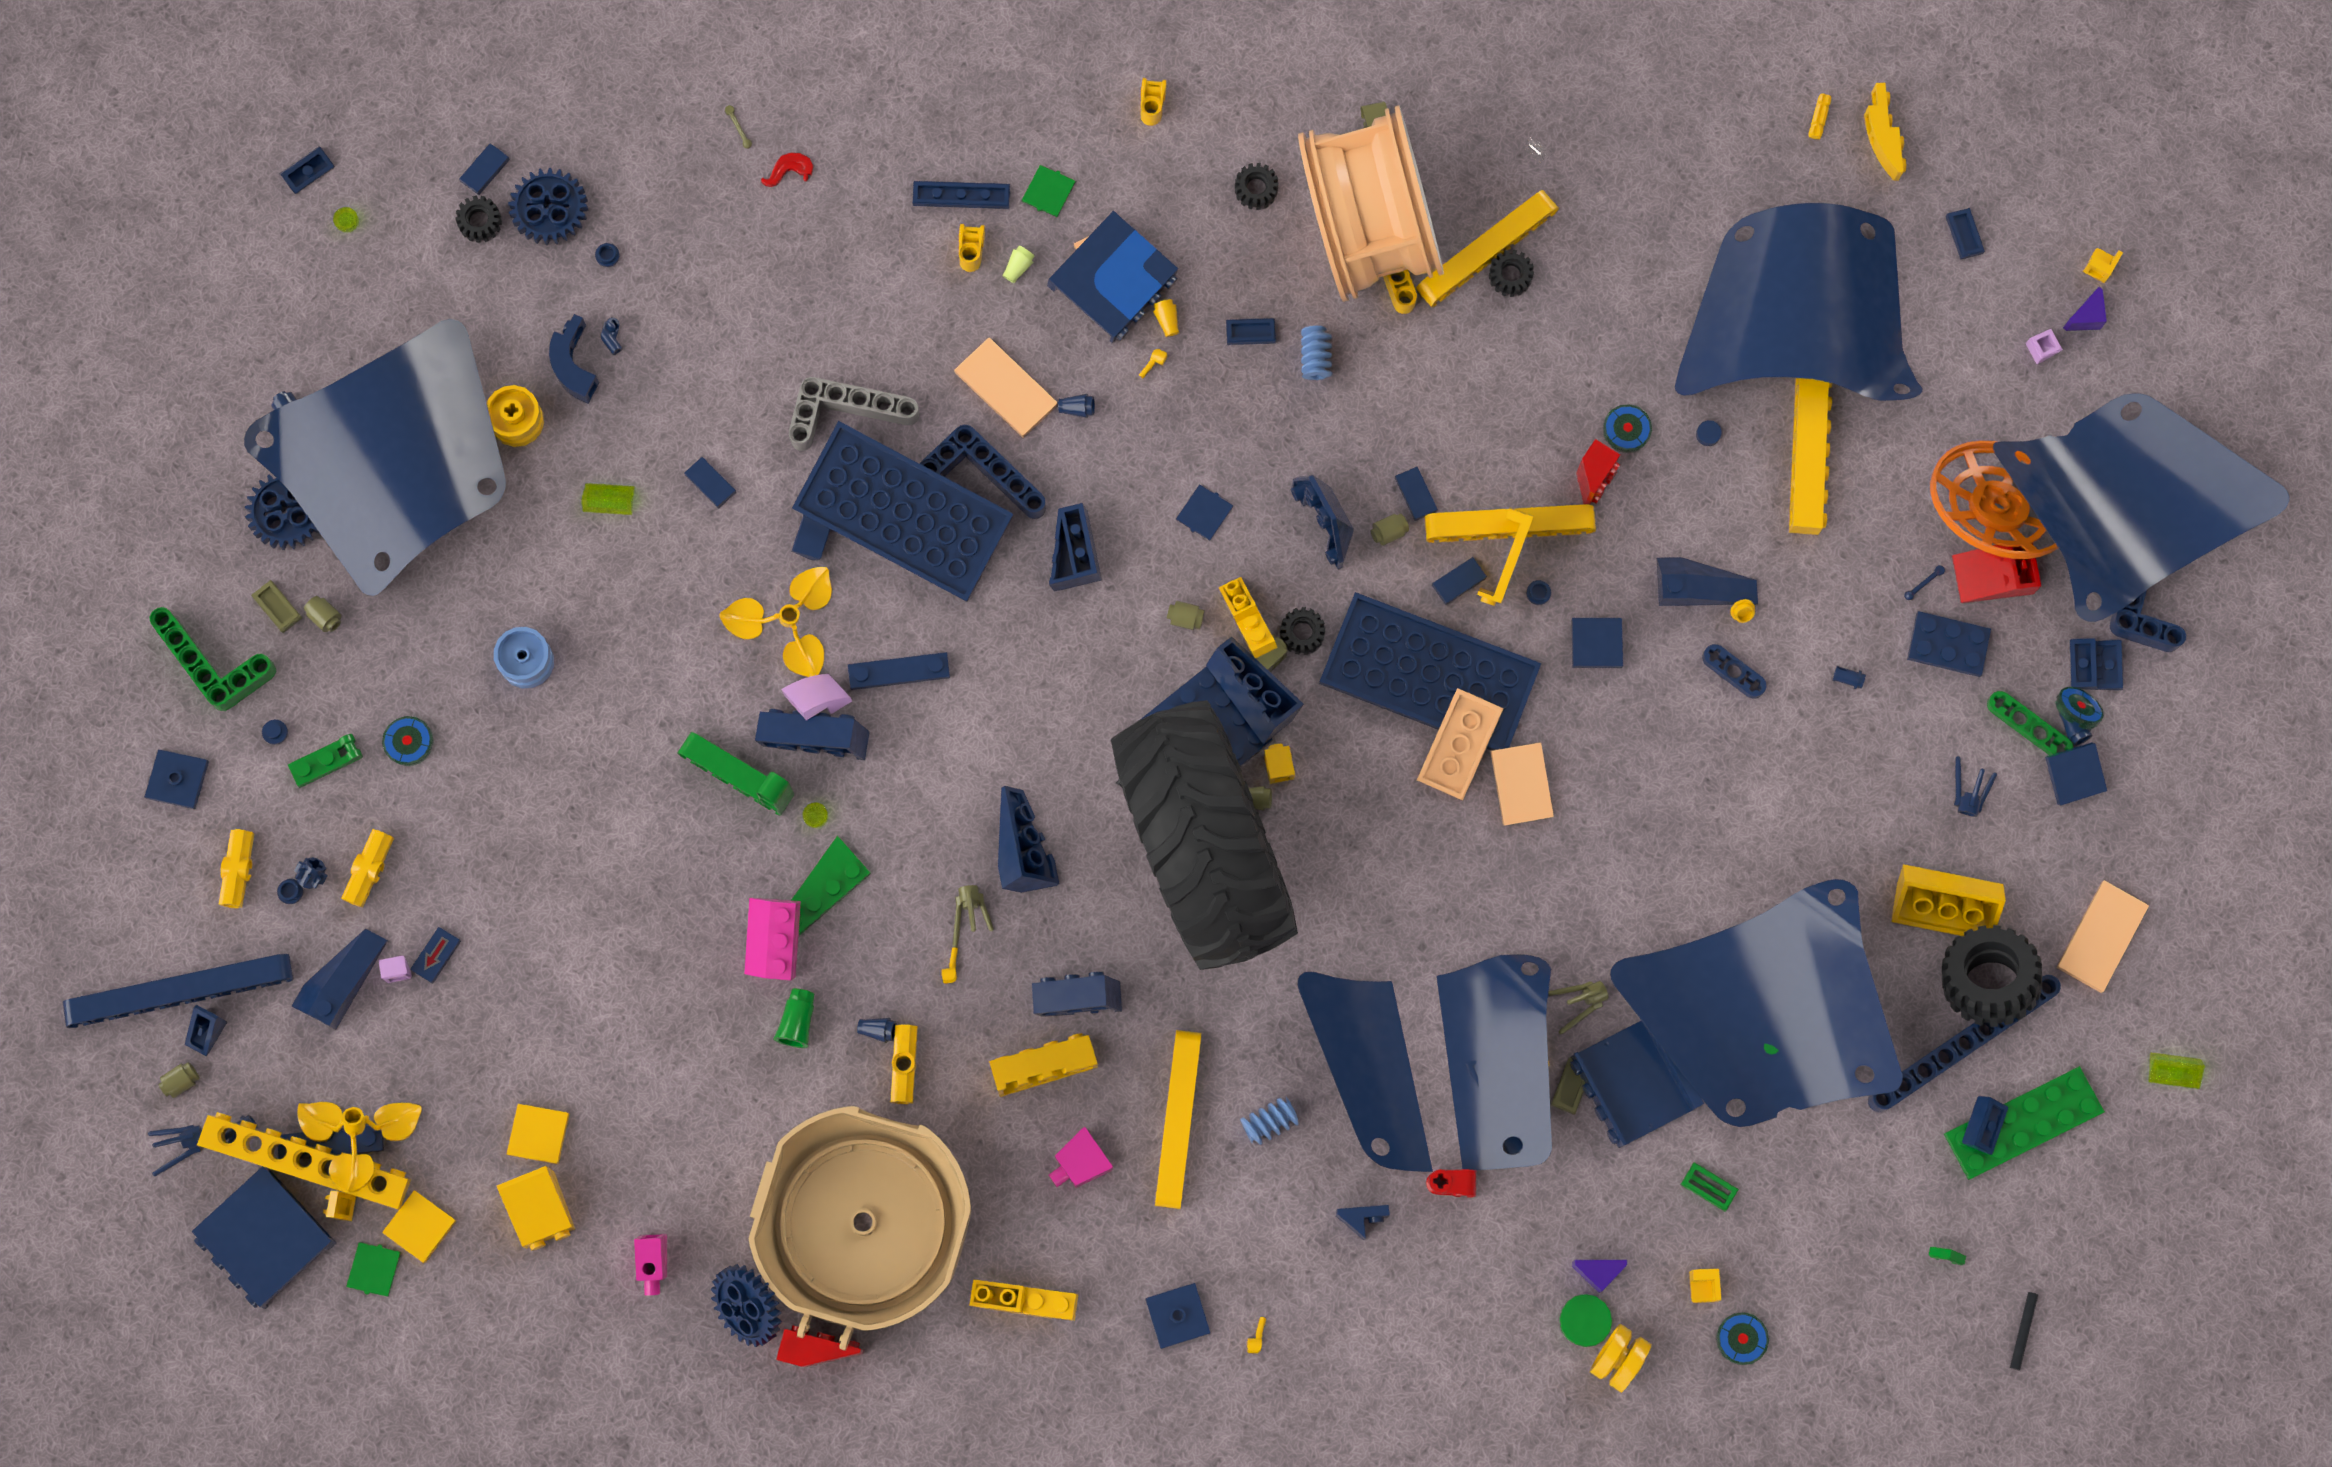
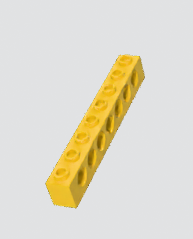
(213, 1138)

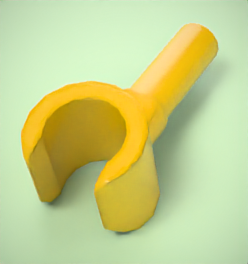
(1158, 356)
(949, 974)
(1255, 1344)

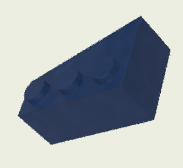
(1075, 551)
(1076, 995)

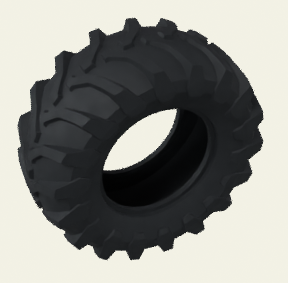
(1203, 835)

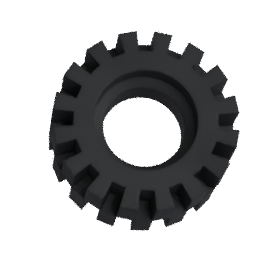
(1262, 174)
(478, 205)
(1517, 261)
(1309, 618)

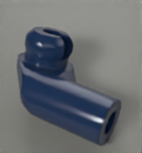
(609, 335)

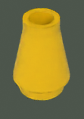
(1166, 315)

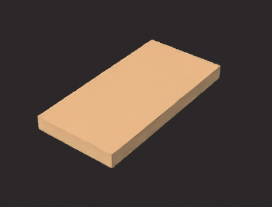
(1006, 387)
(1460, 744)
(2102, 936)

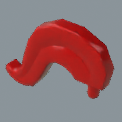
(789, 162)

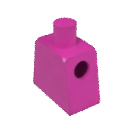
(1080, 1161)
(651, 1250)

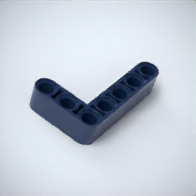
(986, 466)
(2137, 621)

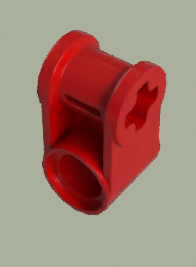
(1457, 1182)

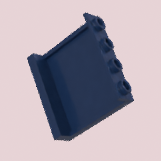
(262, 1237)

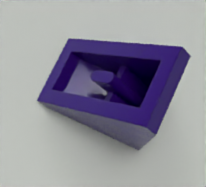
(2090, 315)
(1599, 1272)

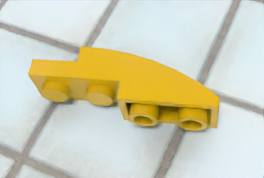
(1883, 137)
(1248, 617)
(1023, 1300)

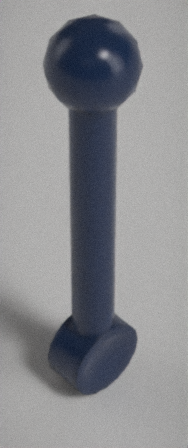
(1939, 570)

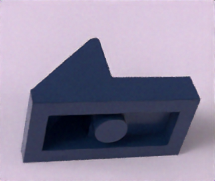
(1355, 1217)

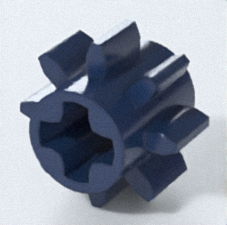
(310, 873)

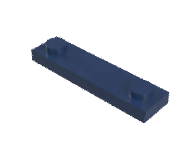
(898, 671)
(368, 1141)

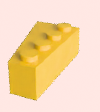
(1043, 1065)

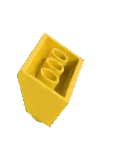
(1946, 901)

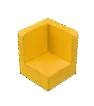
(2102, 264)
(1705, 1285)

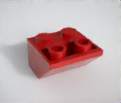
(1595, 469)

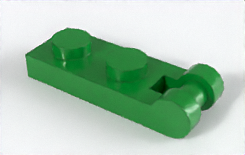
(324, 761)

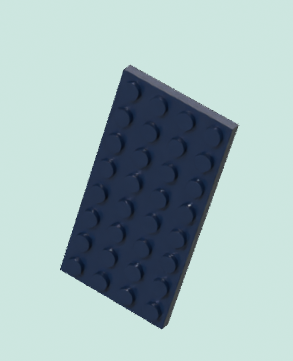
(902, 511)
(1419, 664)

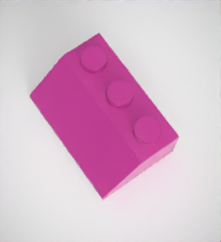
(772, 938)

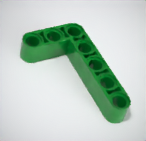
(202, 666)
(769, 791)

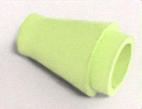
(1018, 263)

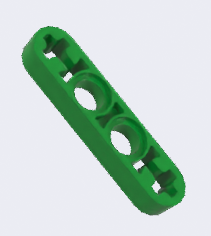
(2031, 723)

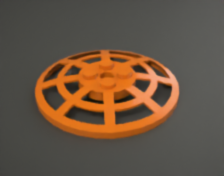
(1983, 506)

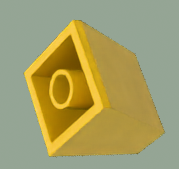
(536, 1208)

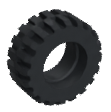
(1991, 946)

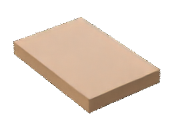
(1522, 783)

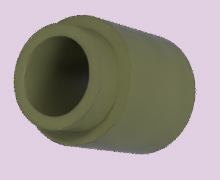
(1389, 529)
(322, 614)
(1185, 615)
(178, 1080)

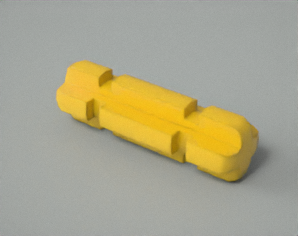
(1819, 116)

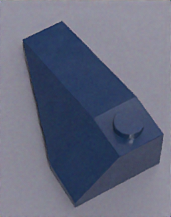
(1694, 584)
(1021, 856)
(336, 984)

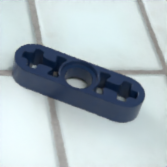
(1723, 654)

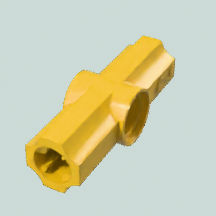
(236, 868)
(367, 868)
(904, 1047)

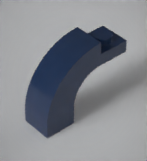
(571, 377)

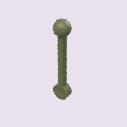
(729, 110)

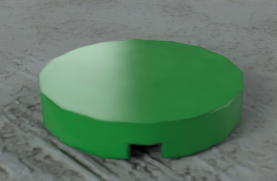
(1585, 1320)

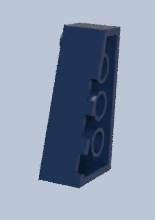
(1253, 690)
(817, 733)

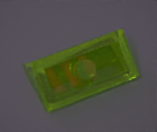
(608, 499)
(2175, 1070)

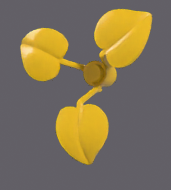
(800, 656)
(355, 1171)

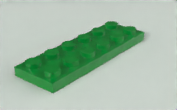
(2031, 1121)

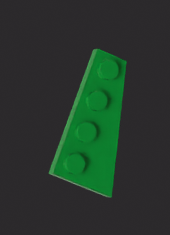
(828, 883)

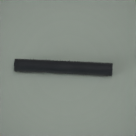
(2024, 1330)

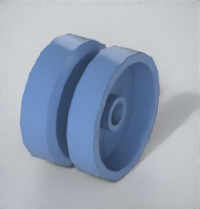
(538, 657)

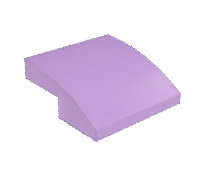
(816, 694)

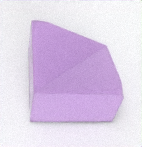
(2043, 346)
(394, 969)

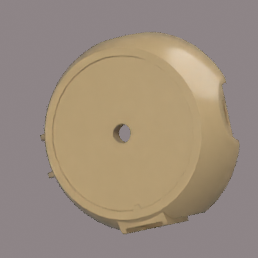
(807, 1210)

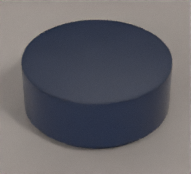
(1708, 433)

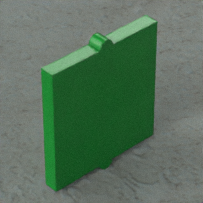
(1048, 191)
(373, 1269)

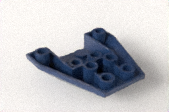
(1330, 515)

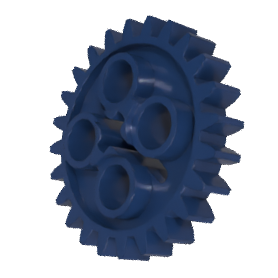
(546, 226)
(289, 531)
(746, 1305)

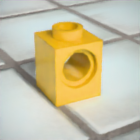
(1279, 763)

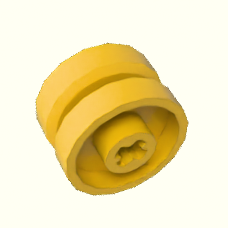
(515, 415)
(1624, 1360)

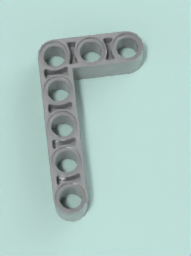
(845, 404)

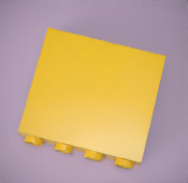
(1525, 520)

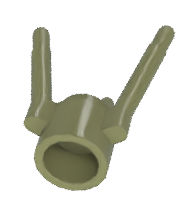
(969, 898)
(1592, 993)

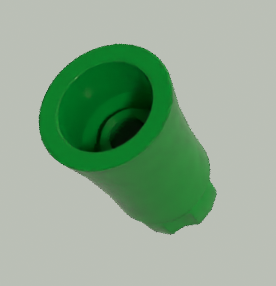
(796, 1019)

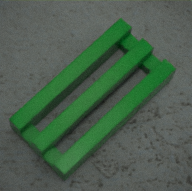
(1685, 1183)

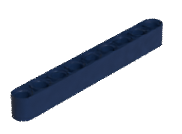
(177, 989)
(1954, 1052)

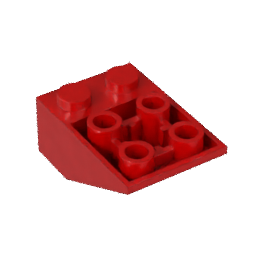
(1990, 576)
(812, 1349)

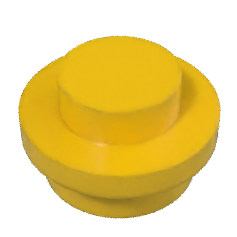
(1743, 610)

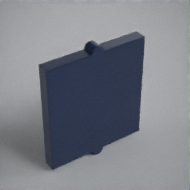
(1204, 512)

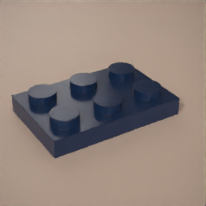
(1949, 644)

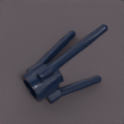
(1970, 802)
(188, 1138)

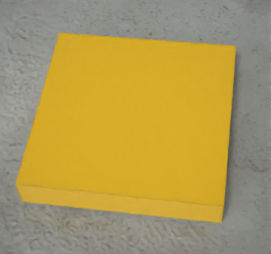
(538, 1134)
(419, 1226)

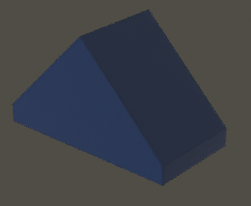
(203, 1030)

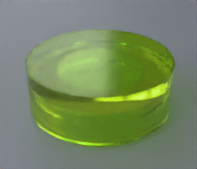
(346, 219)
(815, 815)

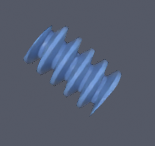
(1314, 353)
(1269, 1121)

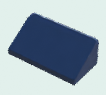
(307, 169)
(810, 539)
(1985, 1124)

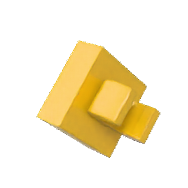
(340, 1206)

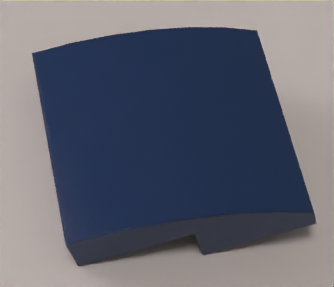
(2096, 664)

